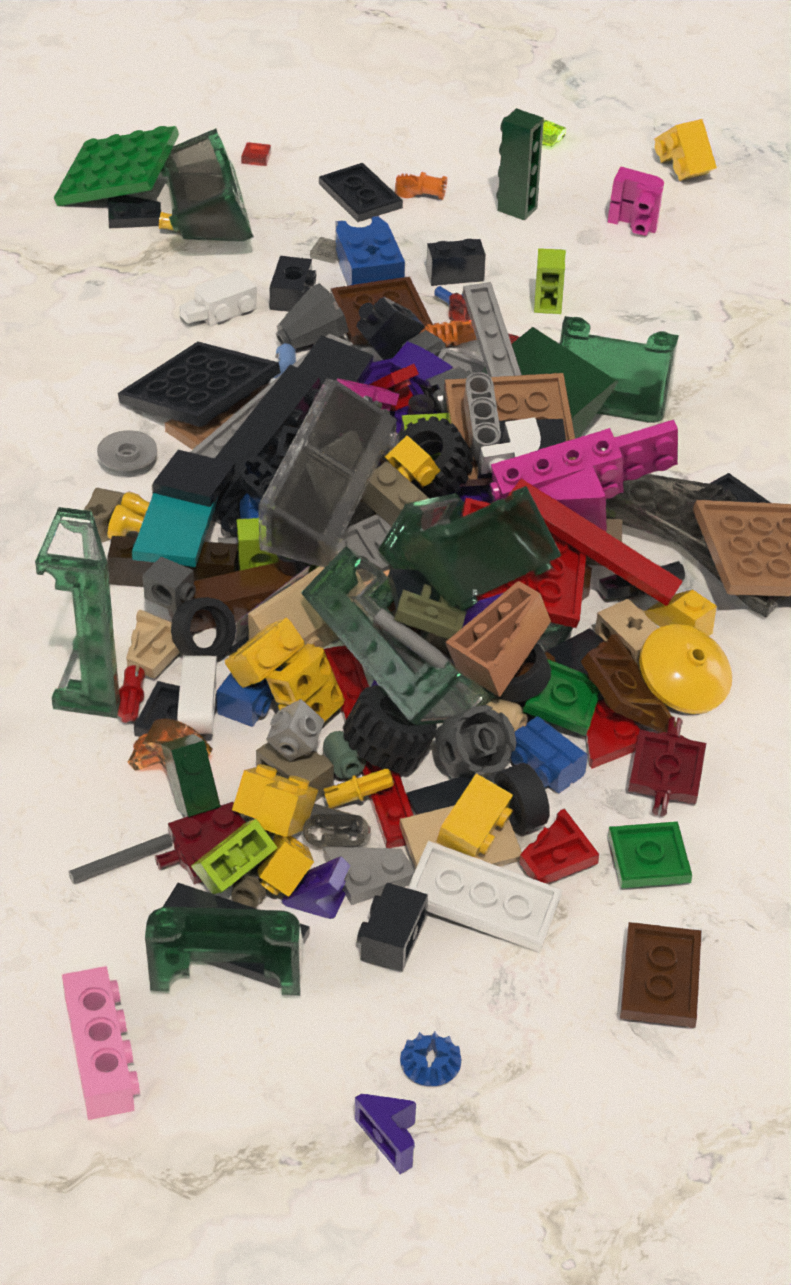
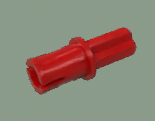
(131, 694)

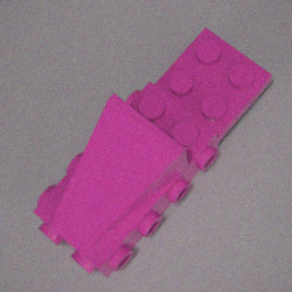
(594, 473)

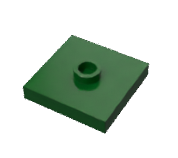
(566, 700)
(649, 854)

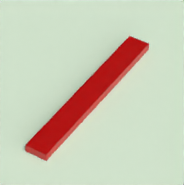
(391, 803)

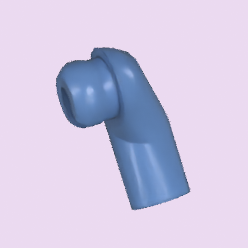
(287, 357)

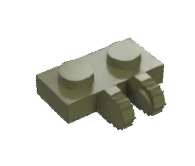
(429, 614)

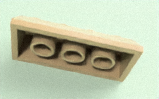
(298, 610)

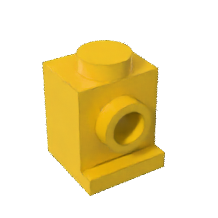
(413, 462)

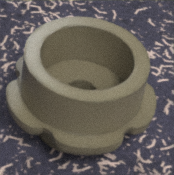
(248, 891)

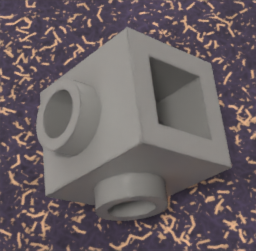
(295, 730)

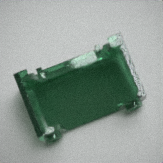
(641, 369)
(484, 549)
(224, 935)

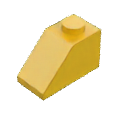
(686, 609)
(285, 865)

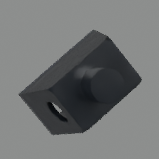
(387, 326)

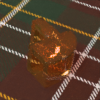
(148, 746)

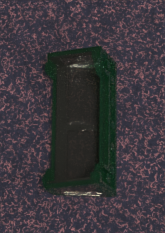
(206, 191)

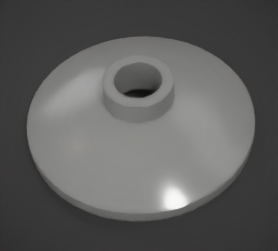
(127, 450)

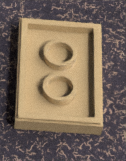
(426, 826)

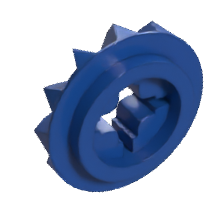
(445, 1065)

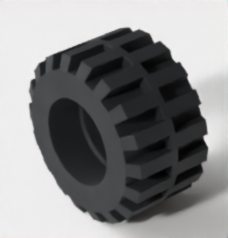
(455, 455)
(385, 734)

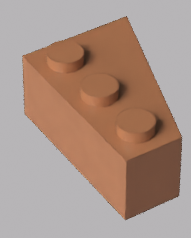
(500, 638)

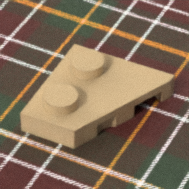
(151, 644)

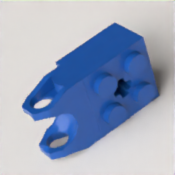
(368, 252)

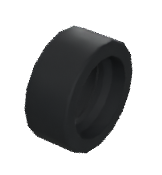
(224, 622)
(532, 681)
(529, 797)

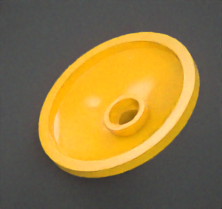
(679, 678)

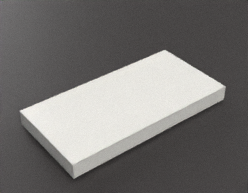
(486, 896)

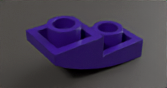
(425, 362)

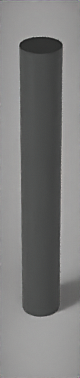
(120, 858)

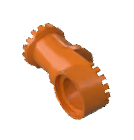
(420, 184)

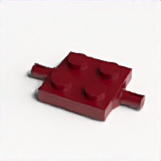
(667, 766)
(197, 836)

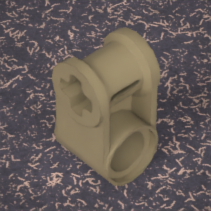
(102, 506)

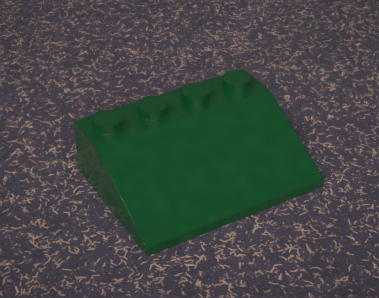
(585, 384)

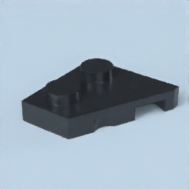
(132, 211)

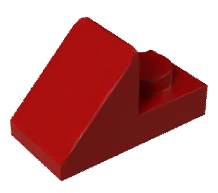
(399, 383)

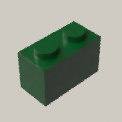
(190, 775)

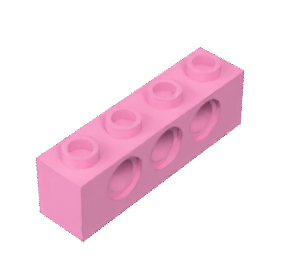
(98, 1042)

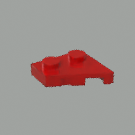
(609, 735)
(558, 851)

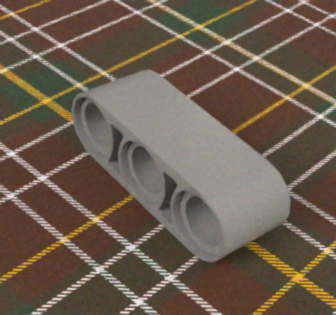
(481, 412)

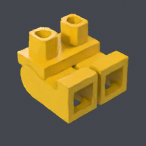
(308, 678)

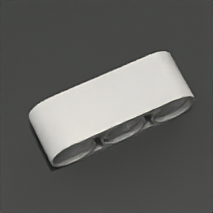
(198, 692)

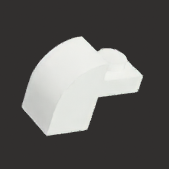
(518, 439)

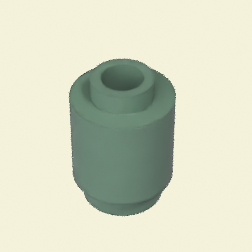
(344, 759)

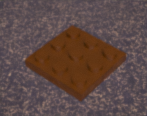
(398, 290)

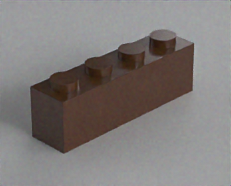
(238, 590)

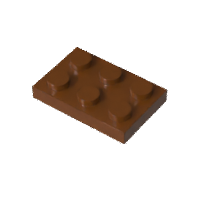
(661, 975)

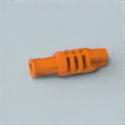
(453, 332)

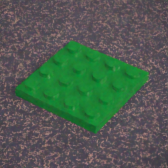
(117, 165)

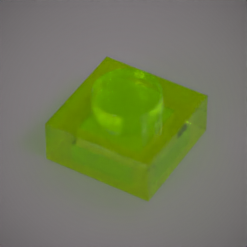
(552, 133)

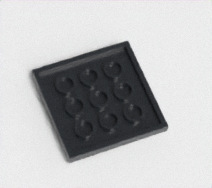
(199, 383)

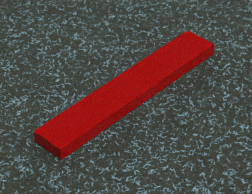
(604, 547)

